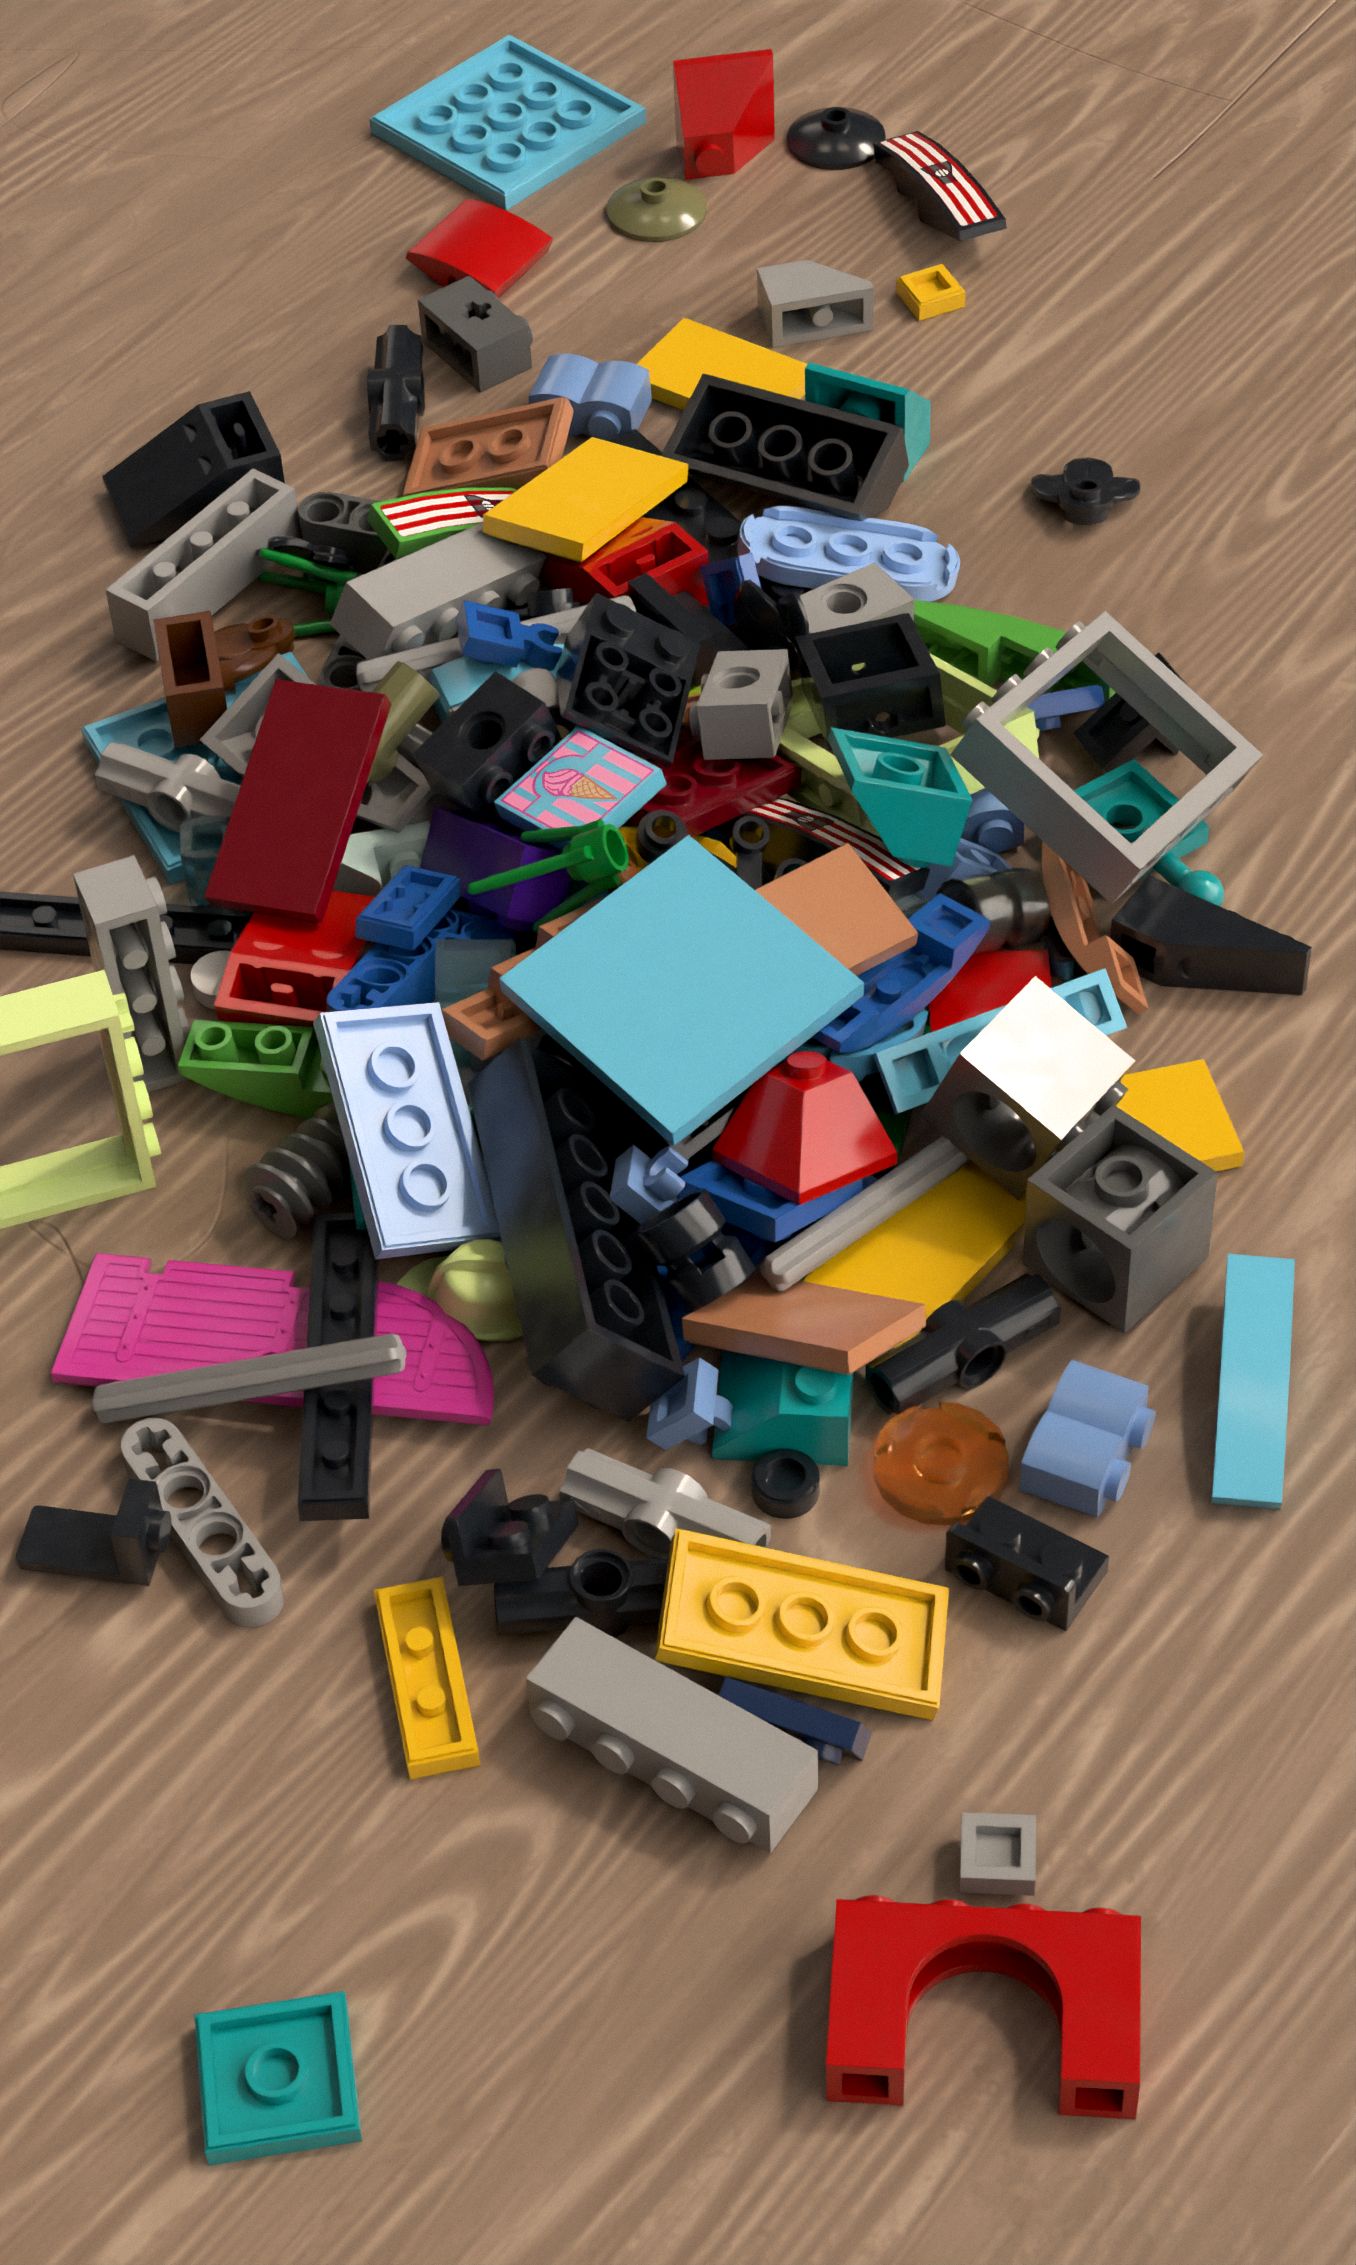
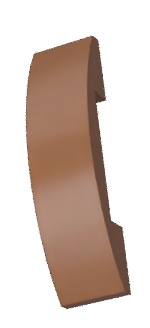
(1081, 932)

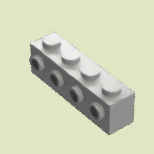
(203, 560)
(422, 593)
(134, 950)
(672, 1735)

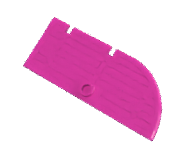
(216, 1314)

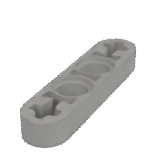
(207, 1517)

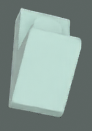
(378, 856)

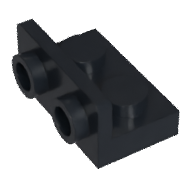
(502, 1539)
(1024, 1563)

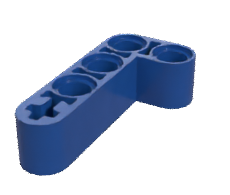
(407, 977)

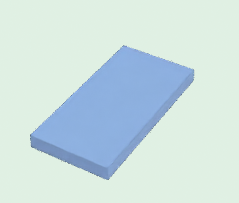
(406, 1129)

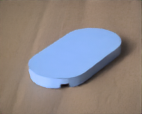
(817, 547)

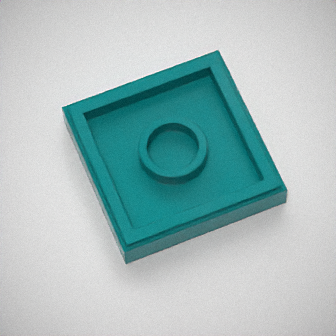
(277, 2078)

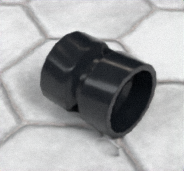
(681, 1231)

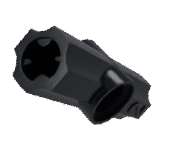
(396, 393)
(963, 1344)
(568, 1592)

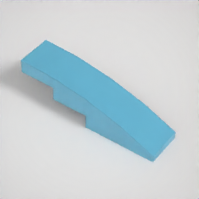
(1253, 1382)

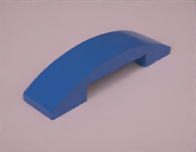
(911, 979)

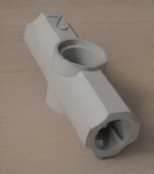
(167, 788)
(653, 1505)

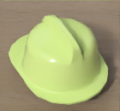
(471, 1288)

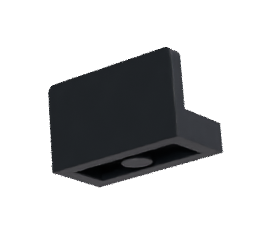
(688, 617)

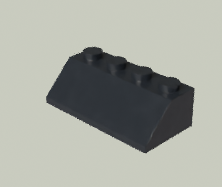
(789, 448)

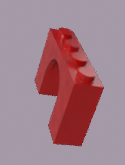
(1075, 1961)

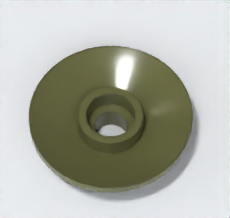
(656, 209)

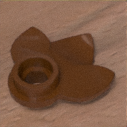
(254, 644)

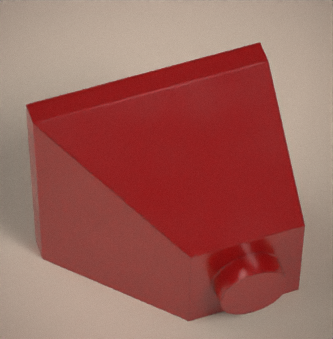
(723, 111)
(805, 1131)

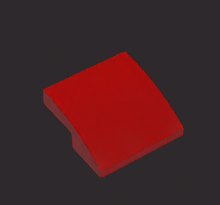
(481, 244)

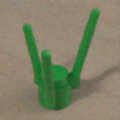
(332, 589)
(594, 855)

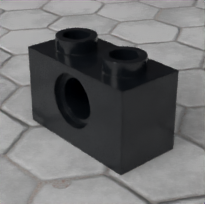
(487, 745)

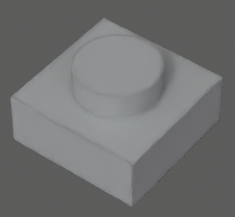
(998, 1854)

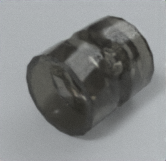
(1011, 900)

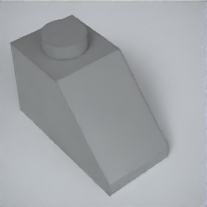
(812, 302)

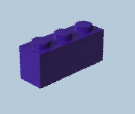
(481, 849)

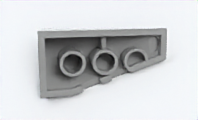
(232, 737)

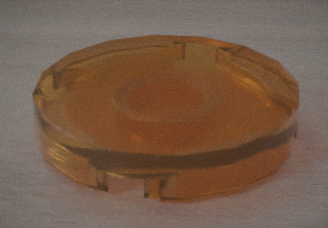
(940, 1463)

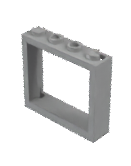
(1052, 806)

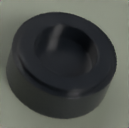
(785, 1483)

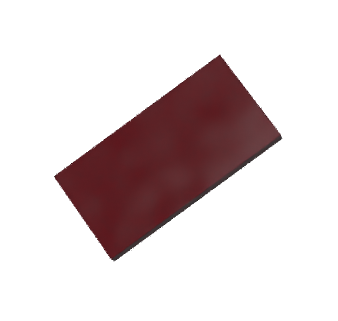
(298, 801)

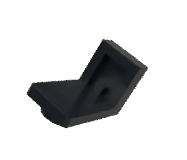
(99, 1544)

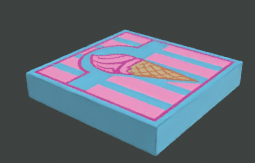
(579, 784)

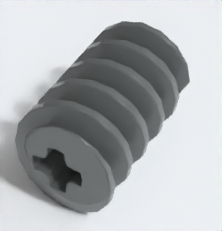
(299, 1174)

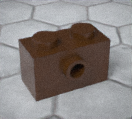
(192, 675)

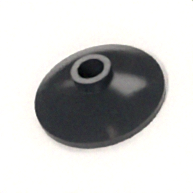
(835, 138)

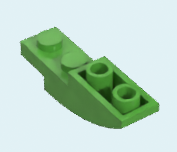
(258, 1064)

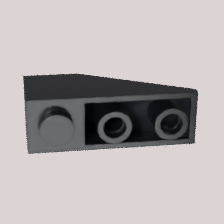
(1204, 946)

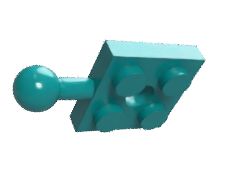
(1137, 798)

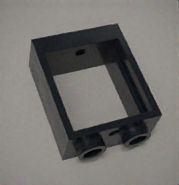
(894, 679)

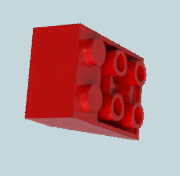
(643, 547)
(289, 966)

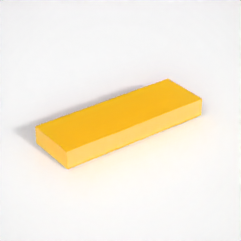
(426, 1678)

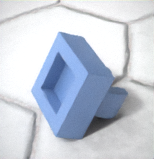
(646, 1184)
(689, 1408)

